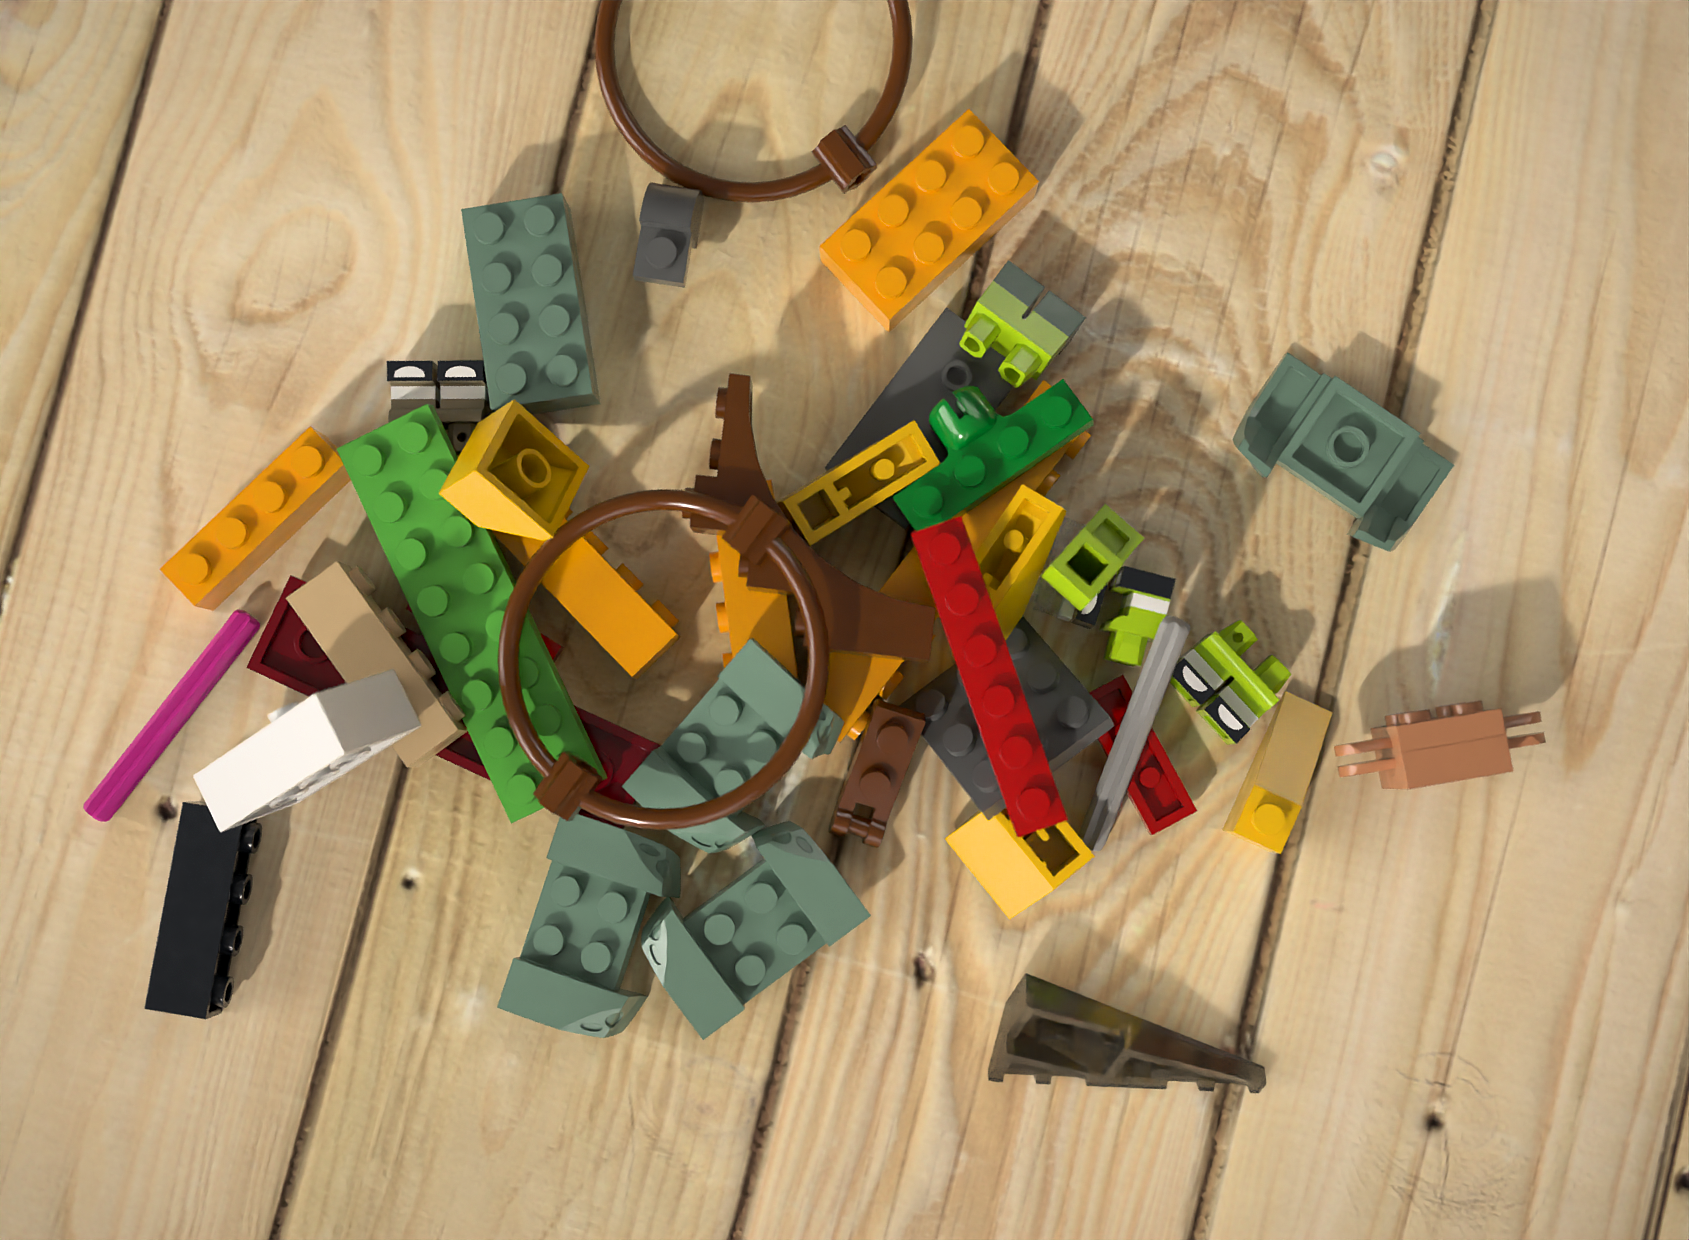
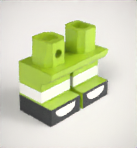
(1140, 613)
(1245, 693)

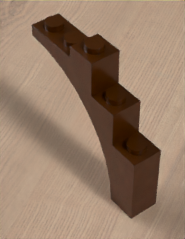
(855, 616)

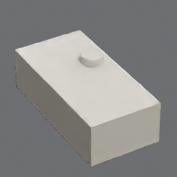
(306, 748)

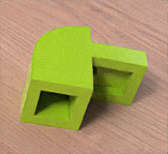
(1092, 557)

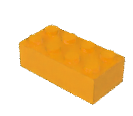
(928, 220)

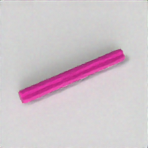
(171, 715)

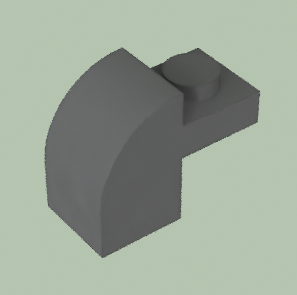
(668, 232)

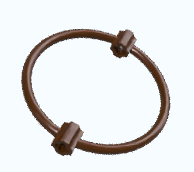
(839, 153)
(571, 780)

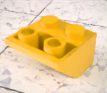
(1020, 868)

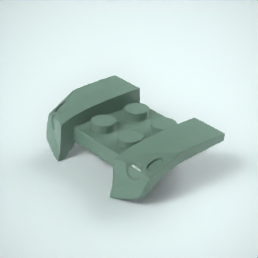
(1342, 450)
(726, 743)
(588, 928)
(751, 928)

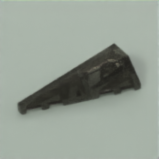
(1070, 1035)

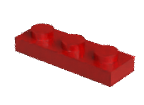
(1155, 783)

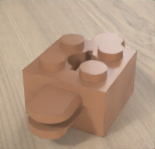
(1443, 749)

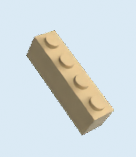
(367, 642)

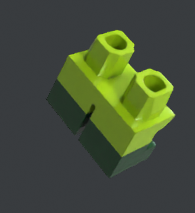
(1001, 324)

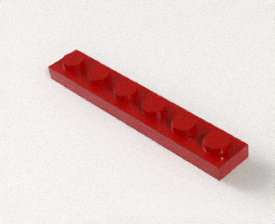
(989, 676)

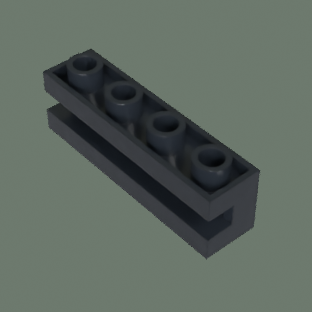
(202, 915)

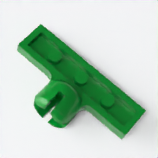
(988, 450)

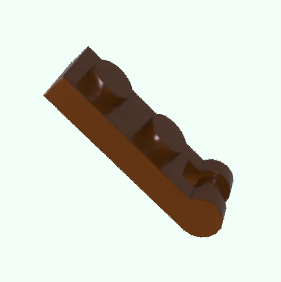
(877, 771)

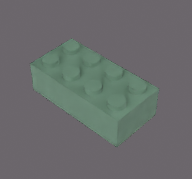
(530, 304)

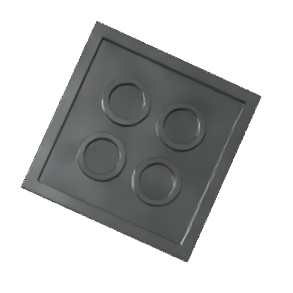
(1059, 704)

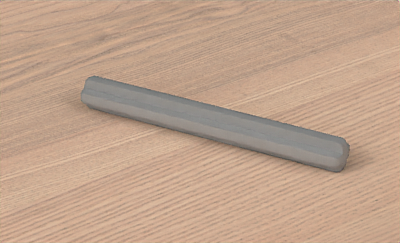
(1133, 731)

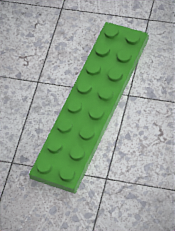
(459, 598)

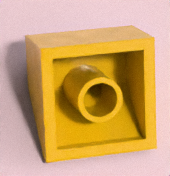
(515, 475)

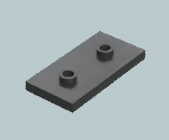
(924, 379)

